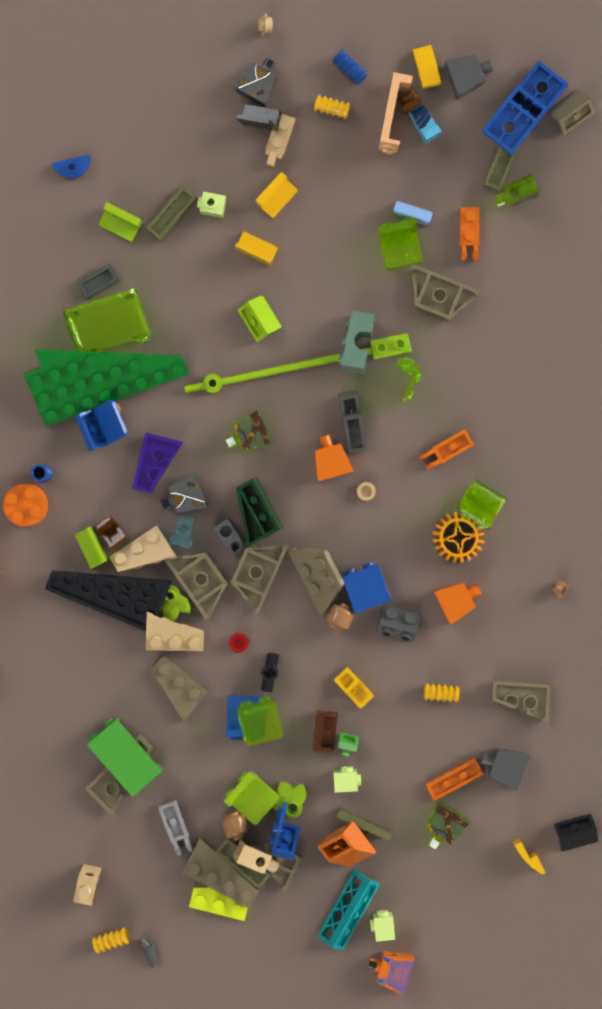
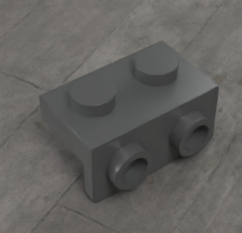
(398, 623)

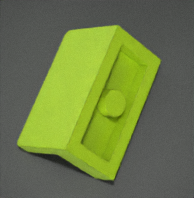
(120, 222)
(259, 318)
(91, 547)

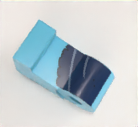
(424, 123)

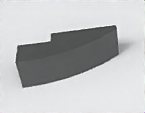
(352, 421)

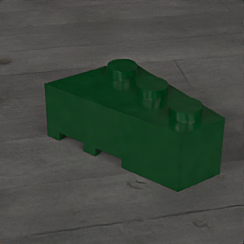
(257, 512)

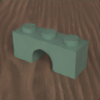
(359, 325)

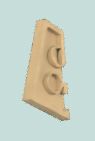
(145, 550)
(171, 636)

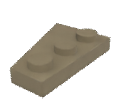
(524, 697)

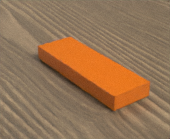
(454, 778)

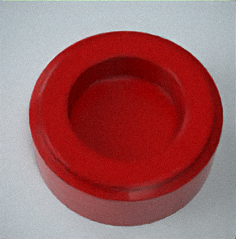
(238, 642)

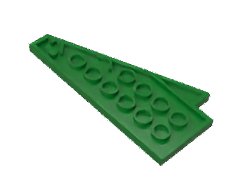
(83, 380)

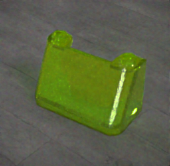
(108, 322)

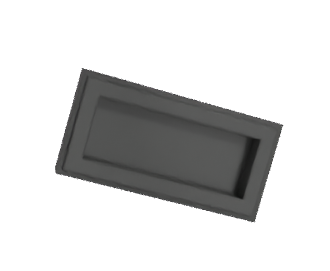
(98, 282)

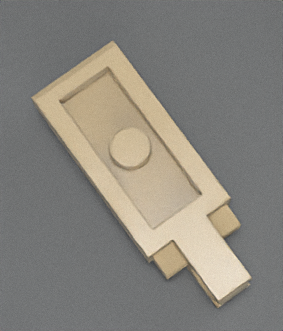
(279, 140)

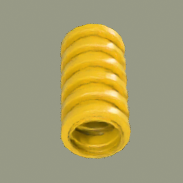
(331, 106)
(441, 693)
(110, 940)

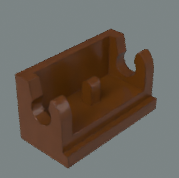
(325, 731)

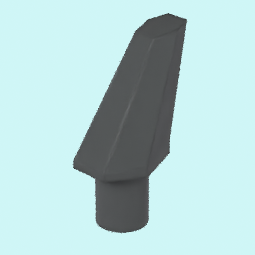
(149, 952)

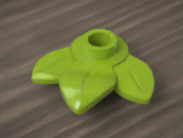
(172, 606)
(291, 796)

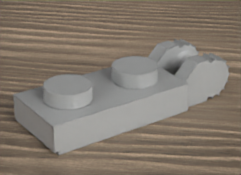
(175, 825)

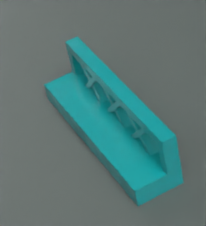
(350, 918)

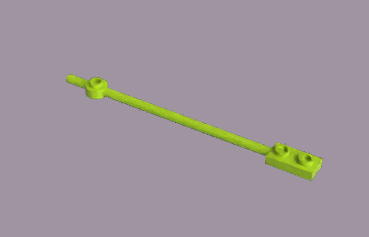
(379, 348)

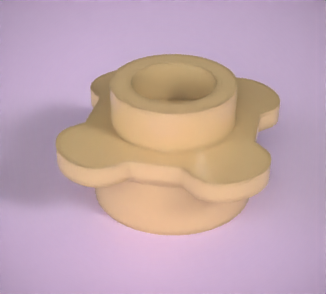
(265, 24)

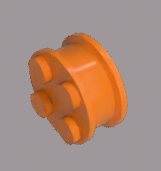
(25, 505)

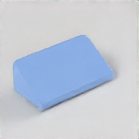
(408, 211)

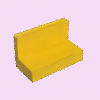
(276, 195)
(256, 248)

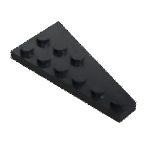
(115, 596)

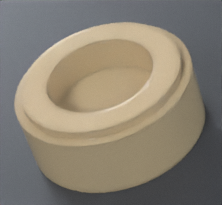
(366, 491)

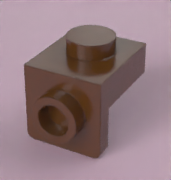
(409, 101)
(111, 532)

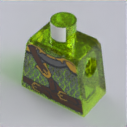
(525, 186)
(250, 433)
(445, 824)

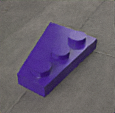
(154, 460)

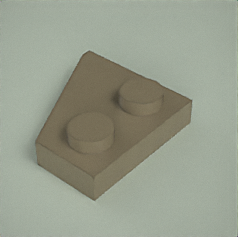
(286, 868)

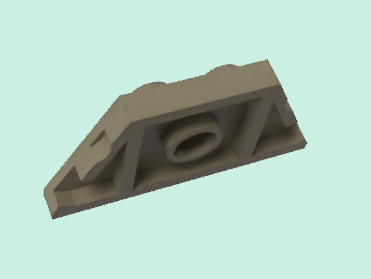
(439, 293)
(257, 573)
(318, 575)
(200, 580)

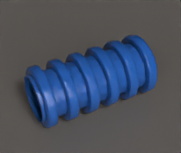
(349, 67)
(48, 473)

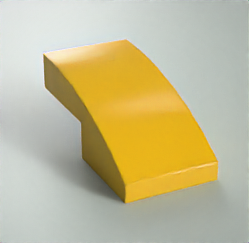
(427, 67)
(354, 688)
(530, 859)

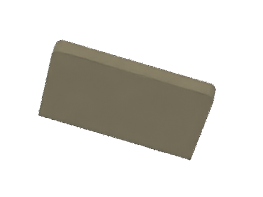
(572, 111)

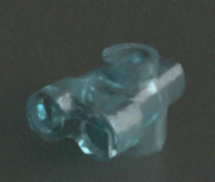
(182, 536)

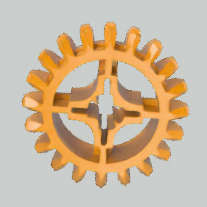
(455, 520)

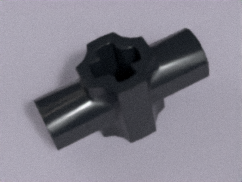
(271, 662)

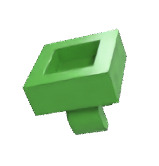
(347, 743)

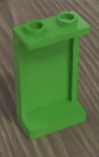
(124, 756)

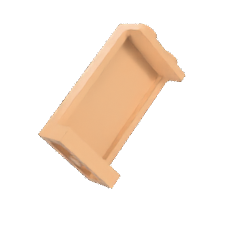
(399, 83)

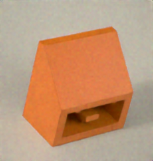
(346, 846)

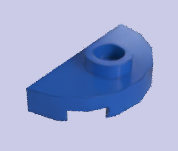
(72, 167)

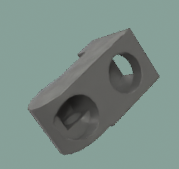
(229, 536)

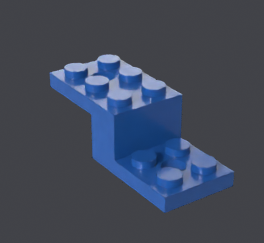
(524, 108)

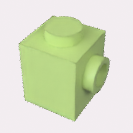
(212, 204)
(346, 779)
(383, 926)

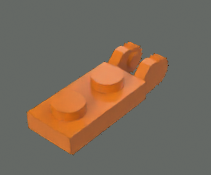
(469, 231)
(449, 448)

